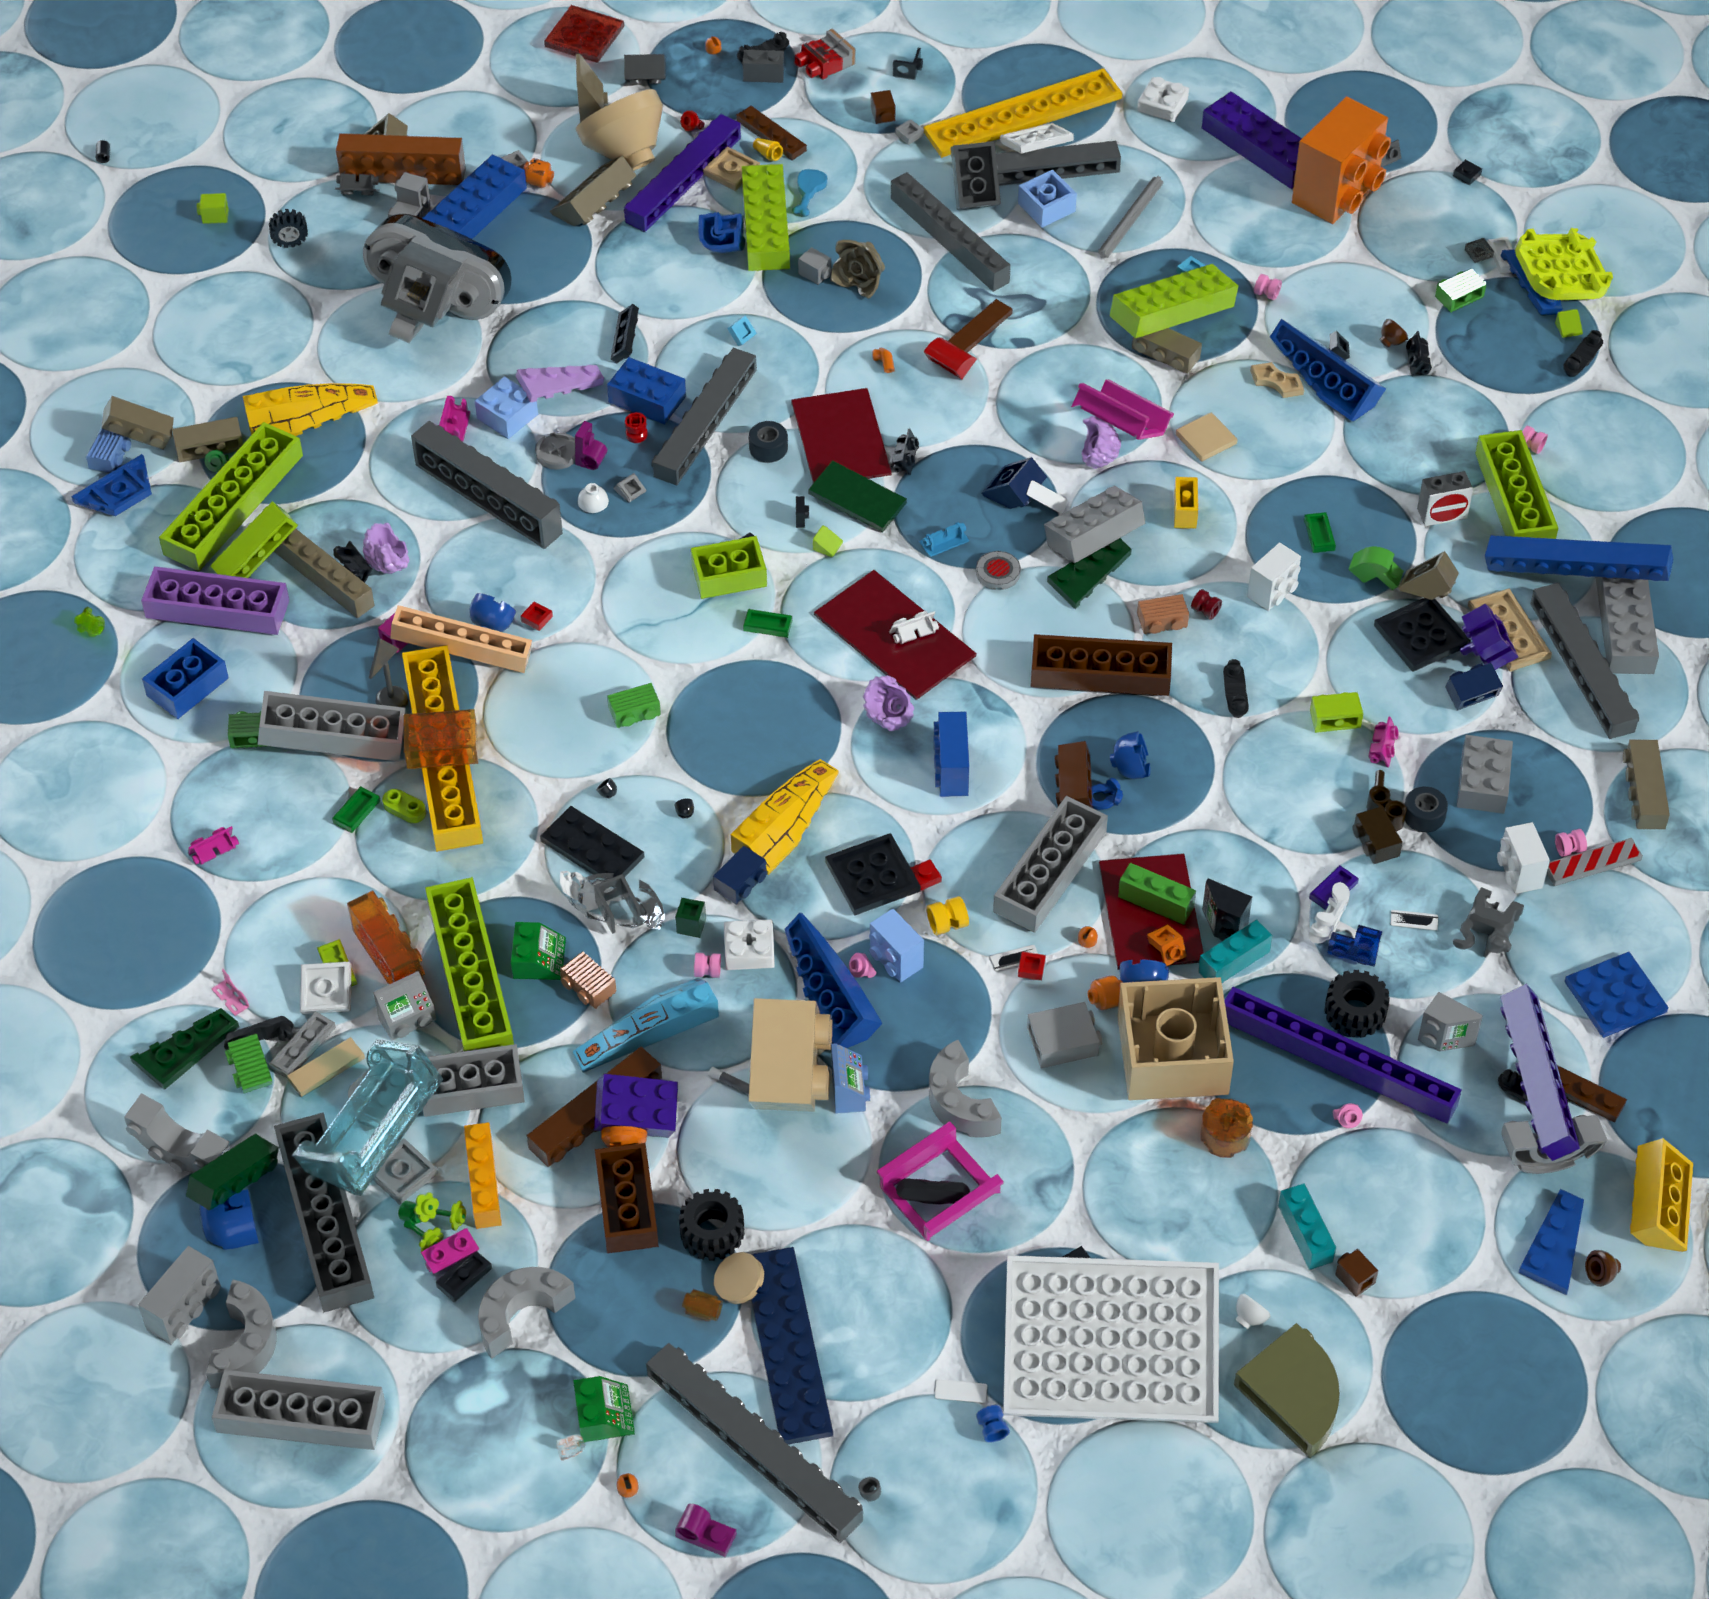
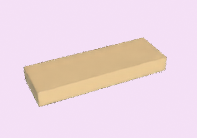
(326, 1067)

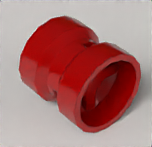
(636, 427)

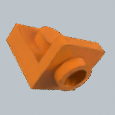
(1168, 943)

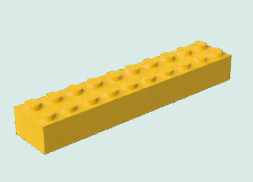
(447, 788)

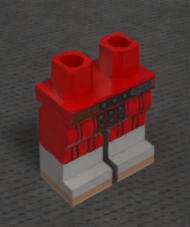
(826, 55)

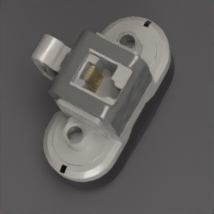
(431, 272)

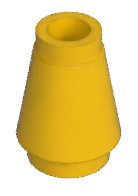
(769, 149)

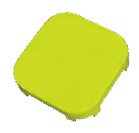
(1562, 265)

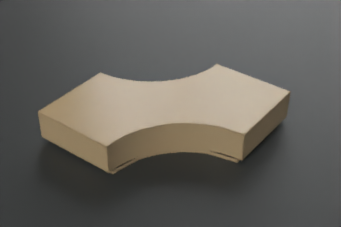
(1285, 383)

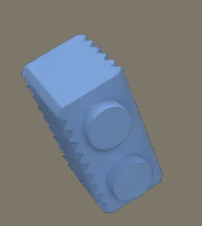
(107, 451)

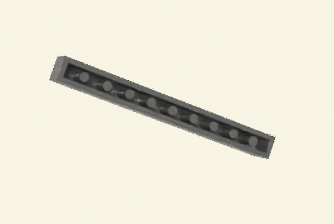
(755, 1442)

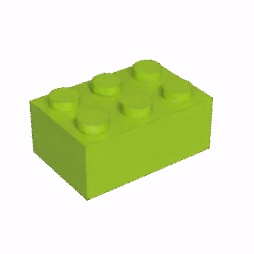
(729, 567)

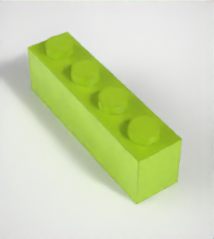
(255, 543)

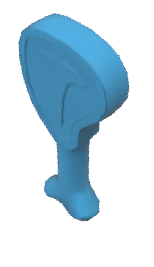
(808, 184)

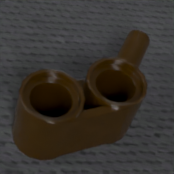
(1380, 796)

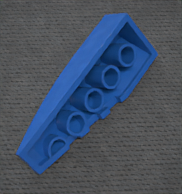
(1327, 373)
(831, 984)

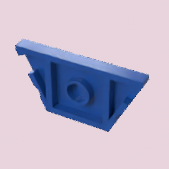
(117, 489)

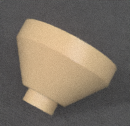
(625, 128)

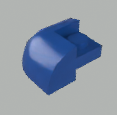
(721, 233)
(230, 1223)

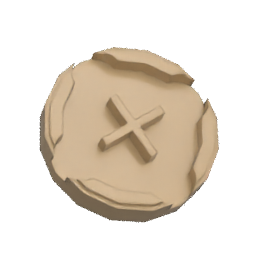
(738, 1278)

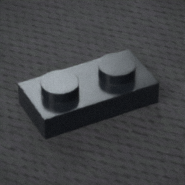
(463, 1275)

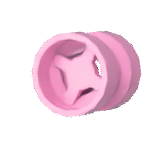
(1268, 287)
(1534, 440)
(1570, 842)
(707, 965)

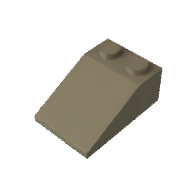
(589, 89)

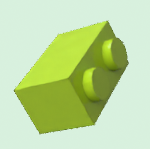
(1336, 712)

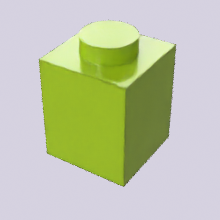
(213, 208)

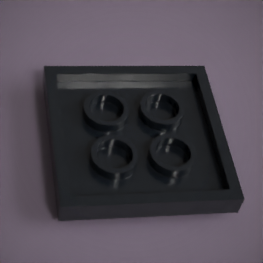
(1421, 633)
(872, 874)

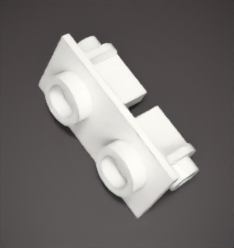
(905, 628)

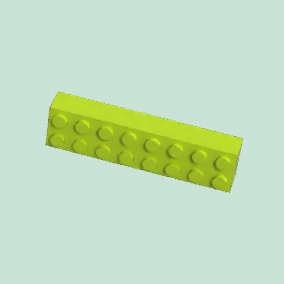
(231, 496)
(469, 965)

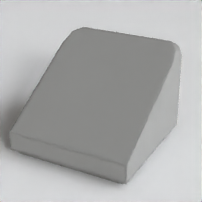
(630, 488)

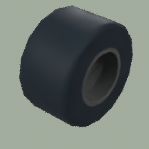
(768, 441)
(1425, 809)

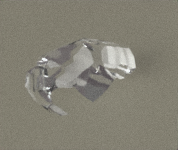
(581, 895)

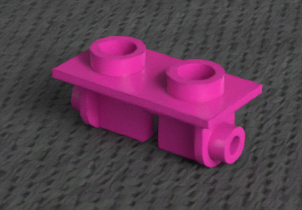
(1385, 734)
(204, 848)
(449, 1251)

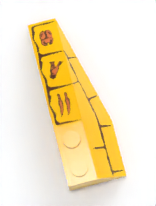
(306, 405)
(781, 819)

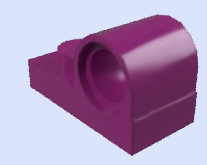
(588, 451)
(700, 1530)

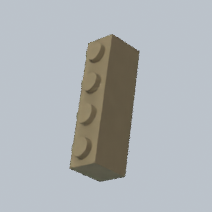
(1646, 784)

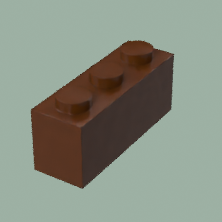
(1074, 773)

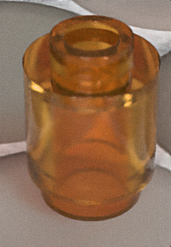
(702, 1305)

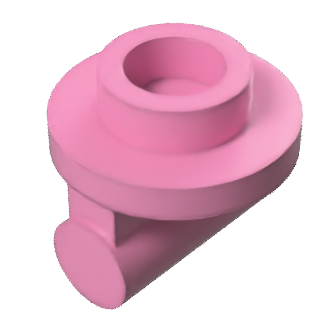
(861, 966)
(1348, 1115)

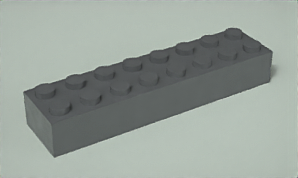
(487, 484)
(324, 1222)

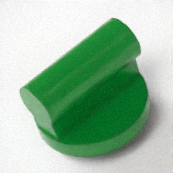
(215, 460)

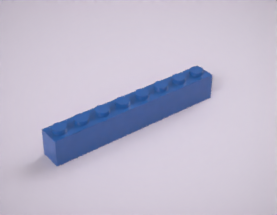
(1579, 558)

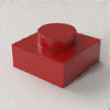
(536, 616)
(926, 874)
(1031, 966)

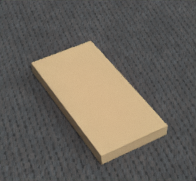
(1520, 629)

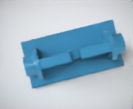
(944, 540)

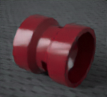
(1208, 605)

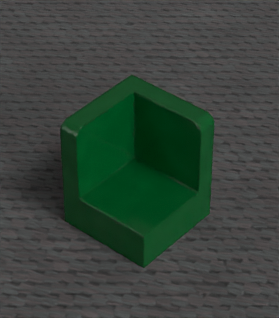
(690, 917)

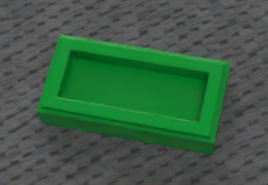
(1319, 532)
(767, 623)
(356, 809)

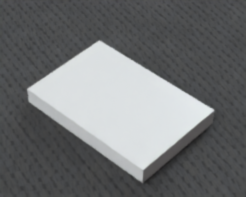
(1036, 138)

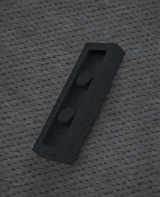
(624, 333)

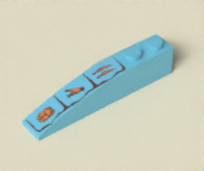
(650, 1023)

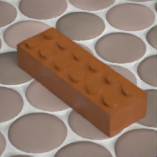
(390, 156)

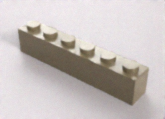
(326, 573)

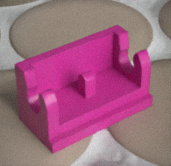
(455, 417)

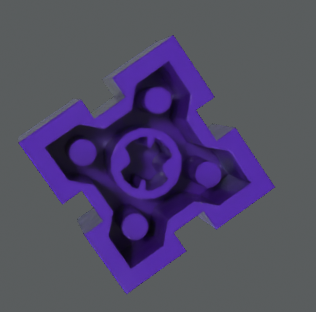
(1488, 637)

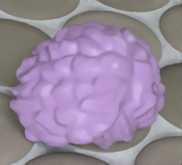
(1101, 443)
(384, 549)
(883, 703)

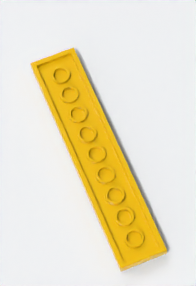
(1024, 111)

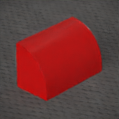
(949, 357)

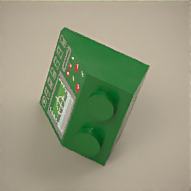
(537, 952)
(603, 1408)

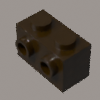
(1377, 835)

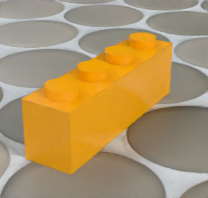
(482, 1175)

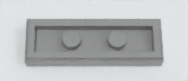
(302, 1044)

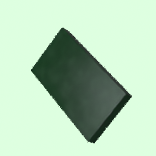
(857, 496)

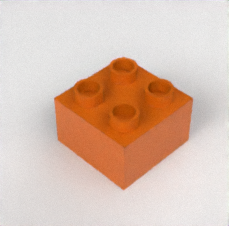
(1341, 160)

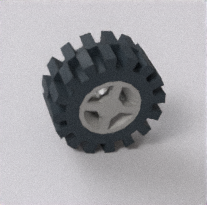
(288, 228)

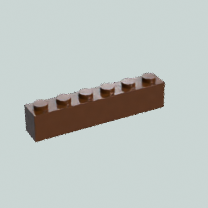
(577, 1118)

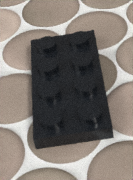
(591, 844)

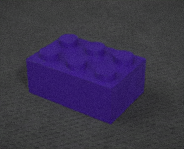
(636, 1103)

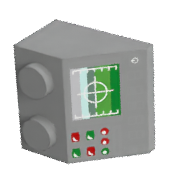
(404, 1006)
(1449, 1024)

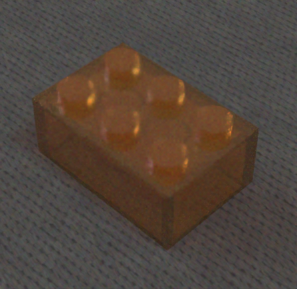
(440, 739)

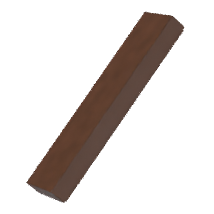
(981, 325)

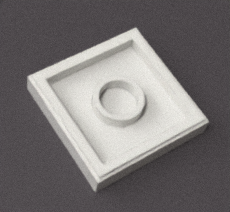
(325, 988)

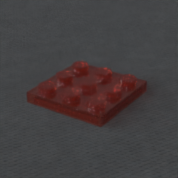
(584, 33)

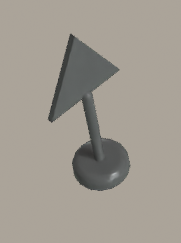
(390, 694)

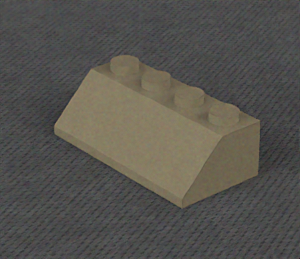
(595, 192)

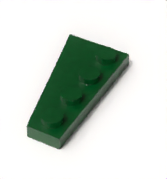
(1080, 578)
(175, 1056)

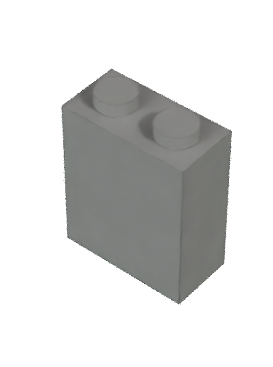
(1063, 1034)

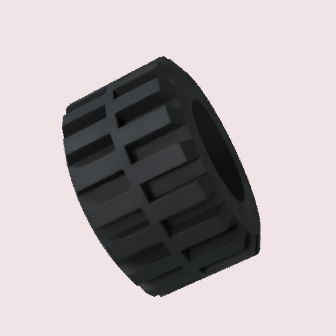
(1357, 1019)
(711, 1242)

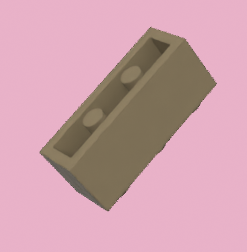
(1170, 349)
(137, 422)
(197, 440)

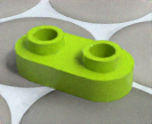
(402, 806)

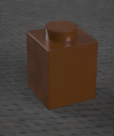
(883, 106)
(1356, 1272)

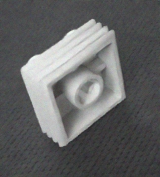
(1163, 99)
(743, 956)

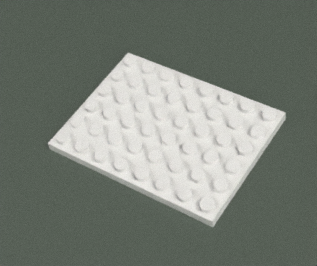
(1112, 1339)

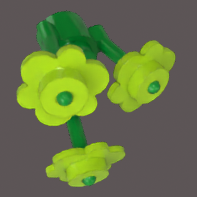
(426, 1208)

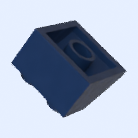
(1012, 483)

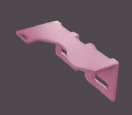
(229, 996)

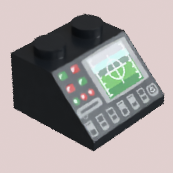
(1225, 909)

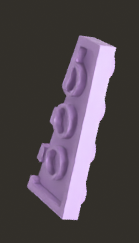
(552, 380)

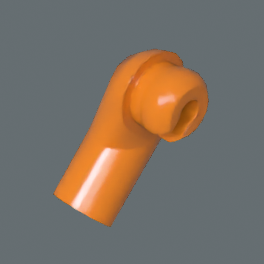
(885, 357)

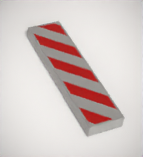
(1593, 861)

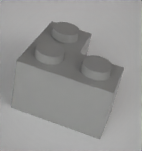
(411, 196)

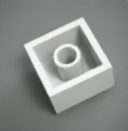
(1274, 576)
(1523, 858)

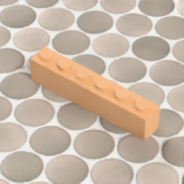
(462, 638)

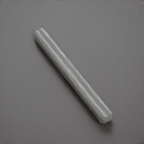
(1130, 217)

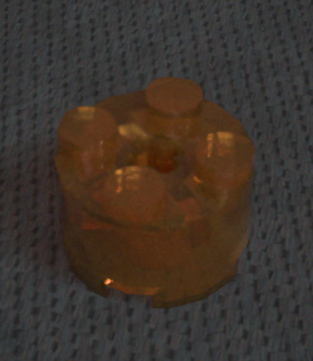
(1226, 1127)

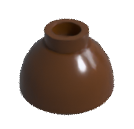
(1392, 333)
(1601, 1267)

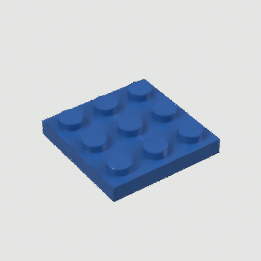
(1616, 994)

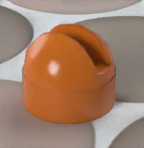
(710, 45)
(1091, 939)
(621, 1488)

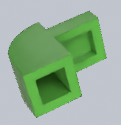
(1378, 563)

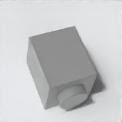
(814, 266)

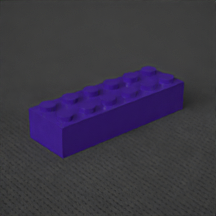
(1253, 136)

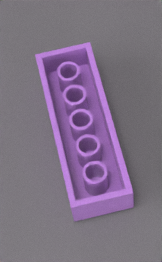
(215, 600)

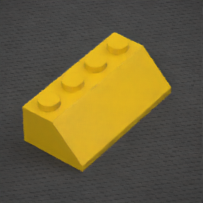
(1661, 1196)

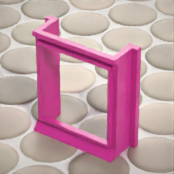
(1124, 409)
(920, 1155)

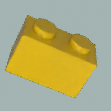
(1185, 502)

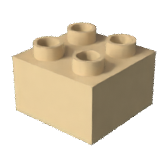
(1175, 1038)
(786, 1055)

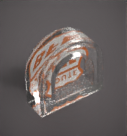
(570, 1446)

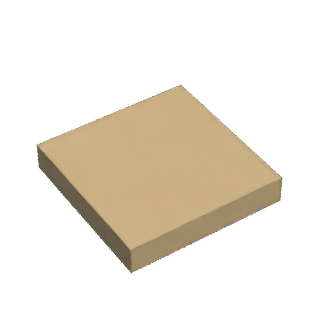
(728, 168)
(1206, 436)

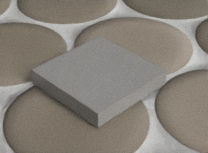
(404, 1172)

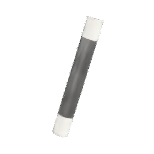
(729, 1080)

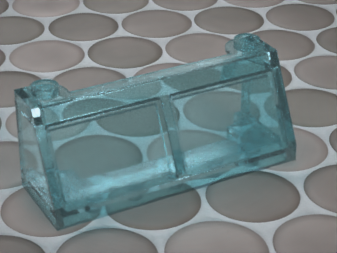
(373, 1117)

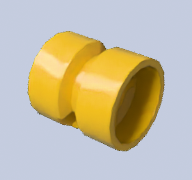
(947, 915)

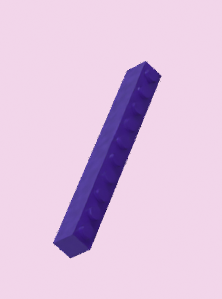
(1342, 1055)

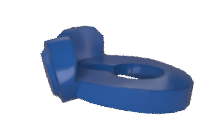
(1111, 786)

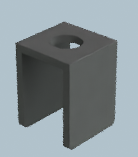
(621, 888)

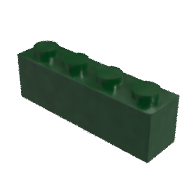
(232, 1172)

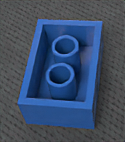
(646, 390)
(185, 678)
(952, 754)

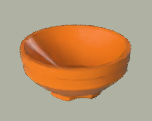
(623, 1135)

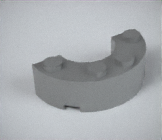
(948, 1103)
(169, 1140)
(1525, 1152)
(514, 1292)
(258, 1340)

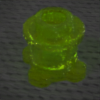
(89, 622)

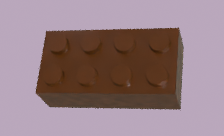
(626, 1198)

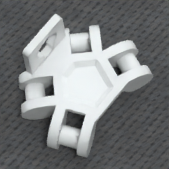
(1329, 920)

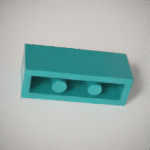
(1236, 952)
(1307, 1226)

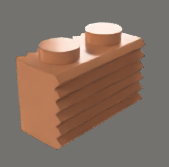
(1163, 614)
(588, 980)

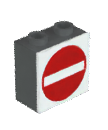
(1445, 498)

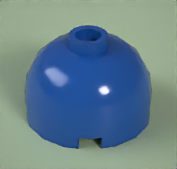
(491, 614)
(1130, 756)
(1144, 971)

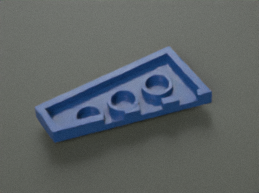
(1543, 305)
(1554, 1246)

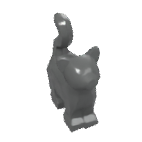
(1488, 920)

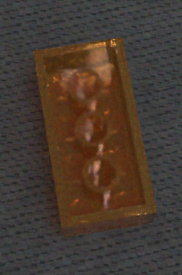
(383, 939)

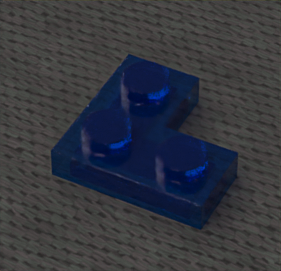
(1362, 948)

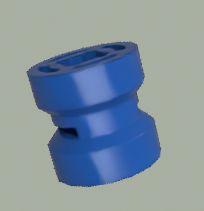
(992, 1422)

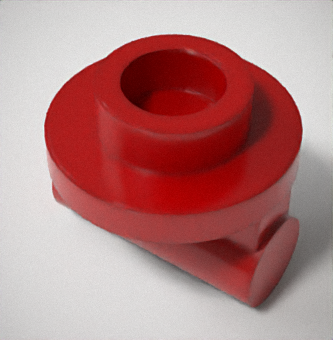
(690, 121)

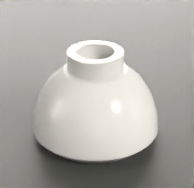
(593, 498)
(1250, 1312)

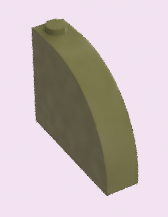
(1294, 1388)

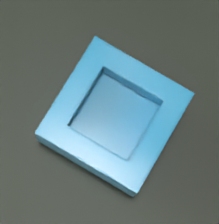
(1189, 264)
(741, 330)

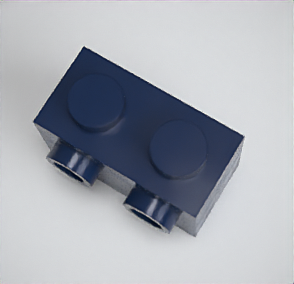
(1473, 686)
(740, 875)

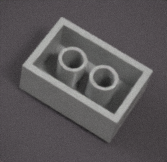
(1485, 774)
(179, 1295)

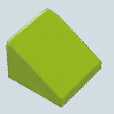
(1569, 323)
(826, 542)

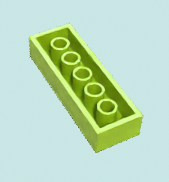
(765, 217)
(1173, 300)
(1515, 486)

